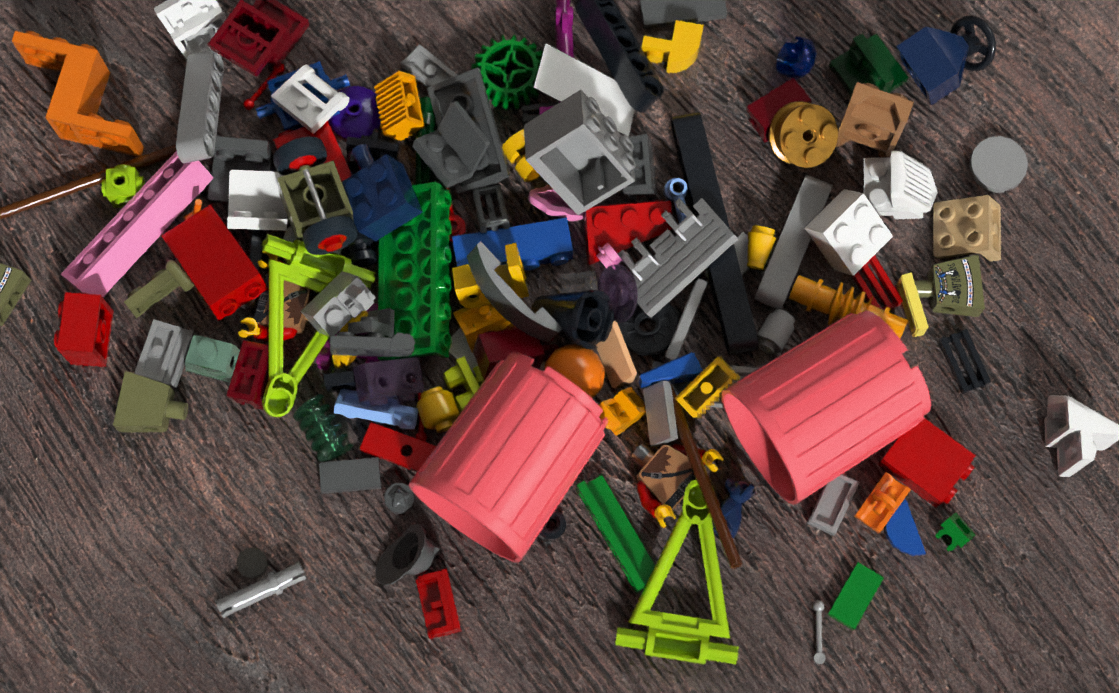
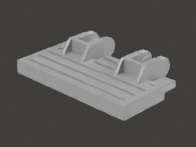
(678, 257)

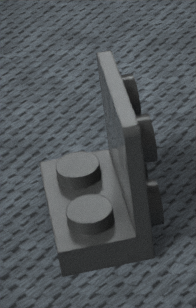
(454, 148)
(236, 155)

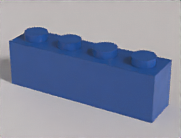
(536, 243)

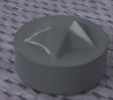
(399, 498)

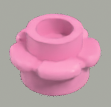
(608, 256)

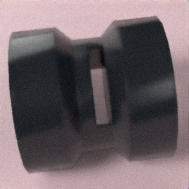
(361, 251)

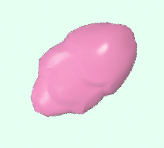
(552, 204)

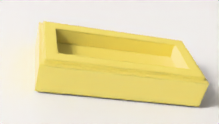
(912, 305)

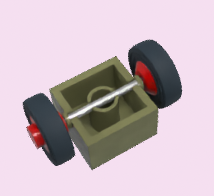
(314, 196)

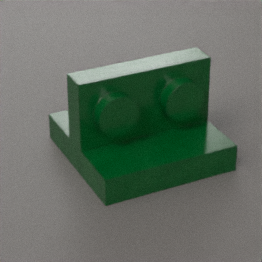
(868, 63)

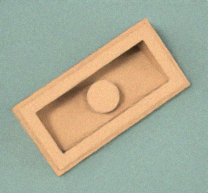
(616, 358)

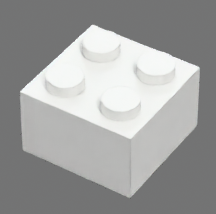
(848, 232)

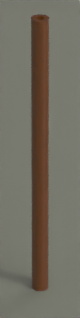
(82, 183)
(705, 486)

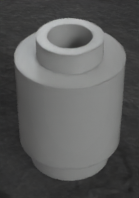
(775, 331)

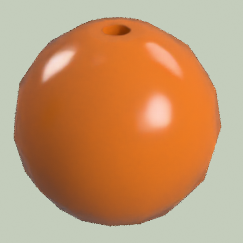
(579, 366)

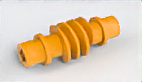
(838, 305)

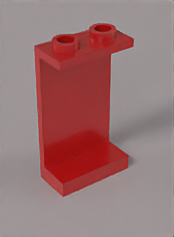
(215, 262)

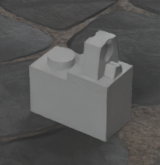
(338, 303)

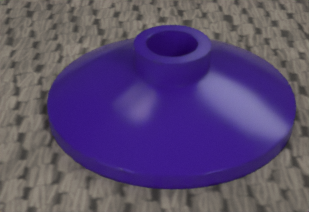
(359, 123)

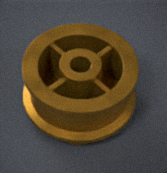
(803, 134)

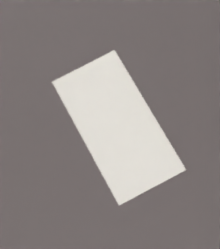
(563, 76)

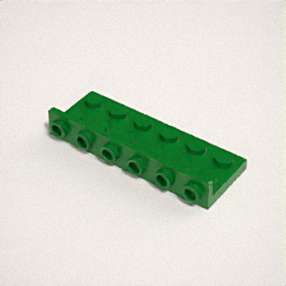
(416, 274)

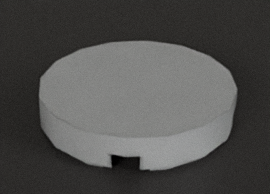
(998, 164)

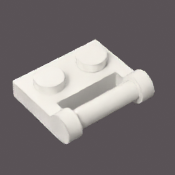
(306, 106)

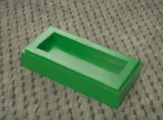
(855, 596)

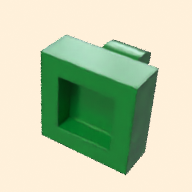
(957, 530)

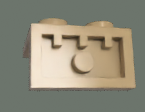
(967, 228)

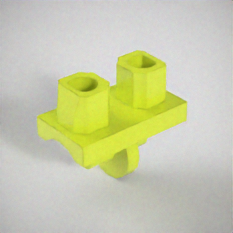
(462, 374)

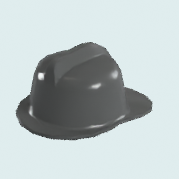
(407, 555)

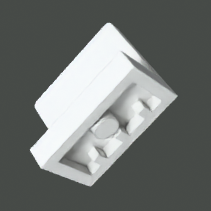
(255, 201)

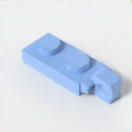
(391, 413)

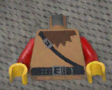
(294, 301)
(666, 477)

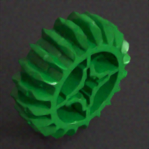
(499, 70)

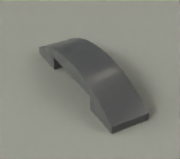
(505, 300)

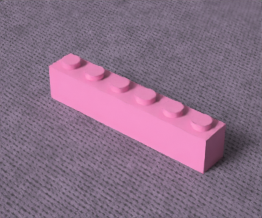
(137, 226)

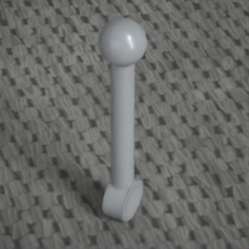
(819, 657)

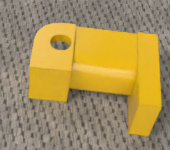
(512, 273)

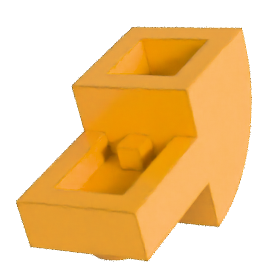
(622, 410)

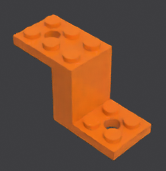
(77, 93)

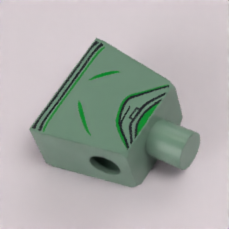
(211, 358)

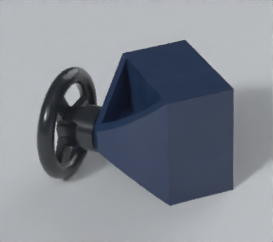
(939, 57)

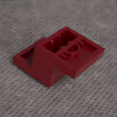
(258, 34)

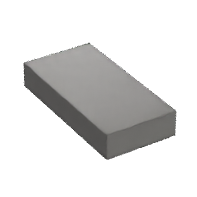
(660, 413)
(833, 504)

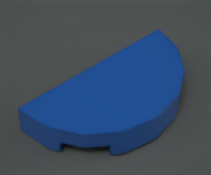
(903, 532)

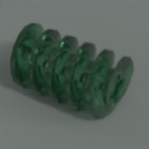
(319, 429)

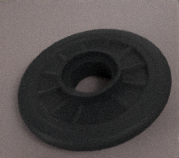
(654, 341)

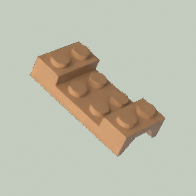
(874, 118)

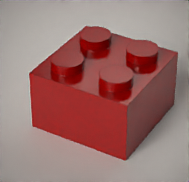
(84, 329)

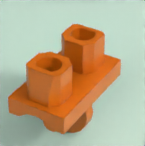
(882, 503)

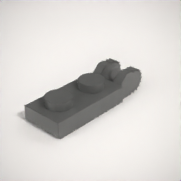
(373, 345)

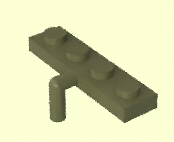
(162, 284)

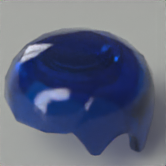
(796, 58)

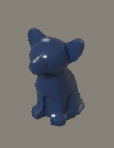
(739, 493)

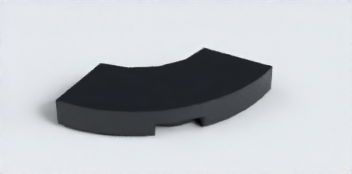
(255, 255)

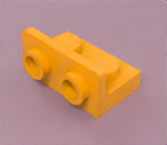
(480, 320)

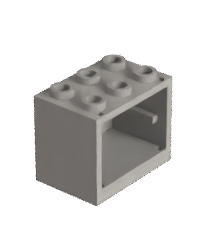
(579, 152)

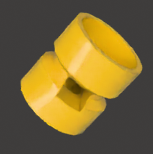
(515, 153)

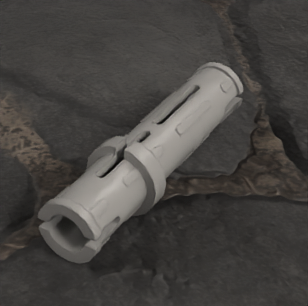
(262, 589)

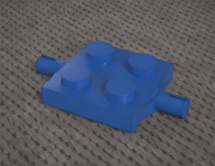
(288, 121)

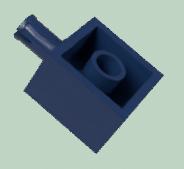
(380, 194)

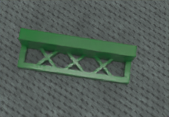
(617, 532)

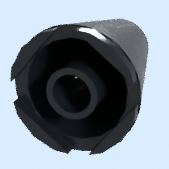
(581, 314)

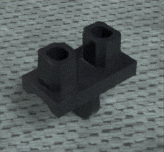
(378, 147)

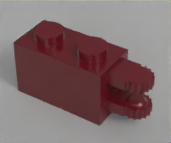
(497, 345)

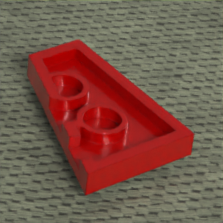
(622, 224)

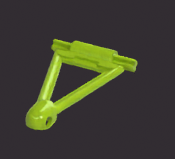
(311, 273)
(679, 635)

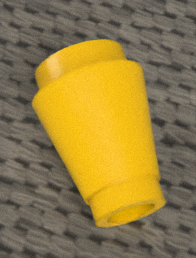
(759, 246)

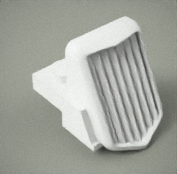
(191, 23)
(899, 186)
(1076, 433)

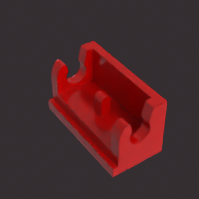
(438, 604)

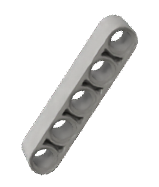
(200, 106)
(792, 243)

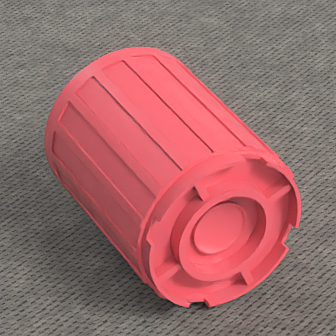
(826, 405)
(511, 456)

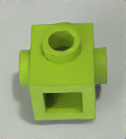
(121, 184)

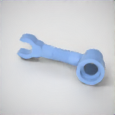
(671, 195)

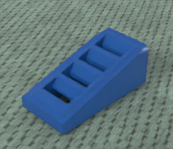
(676, 371)

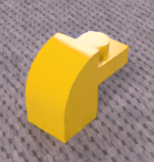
(679, 52)

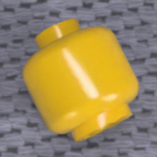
(437, 409)

